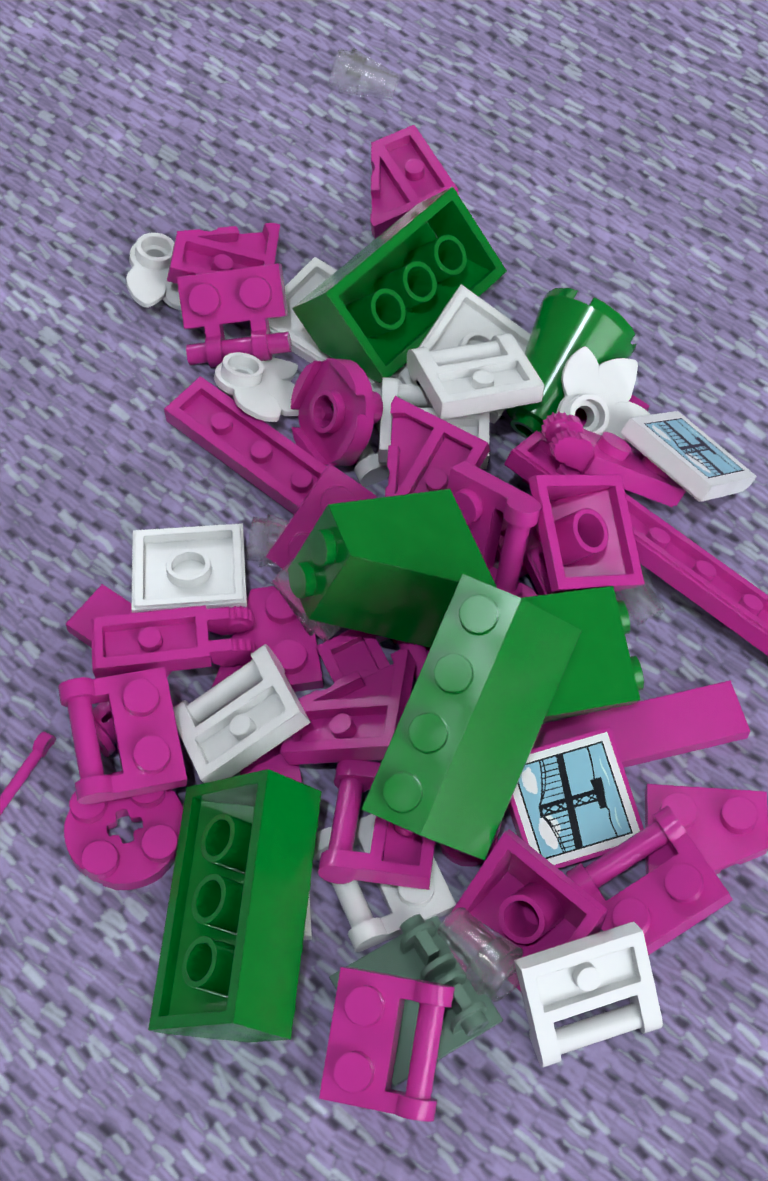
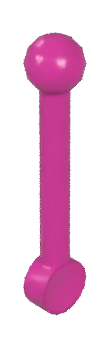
(40, 748)

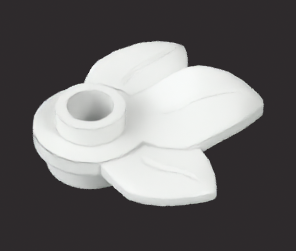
(149, 272)
(258, 386)
(600, 391)

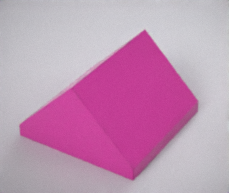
(586, 532)
(530, 899)

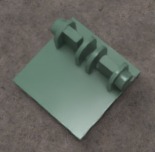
(426, 957)

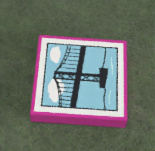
(575, 799)

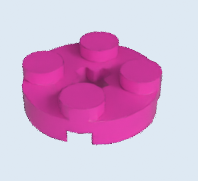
(340, 433)
(119, 863)

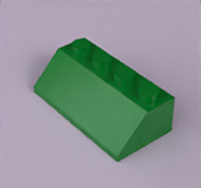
(400, 286)
(472, 718)
(237, 909)

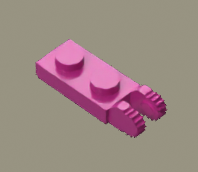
(608, 455)
(170, 640)

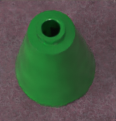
(558, 332)

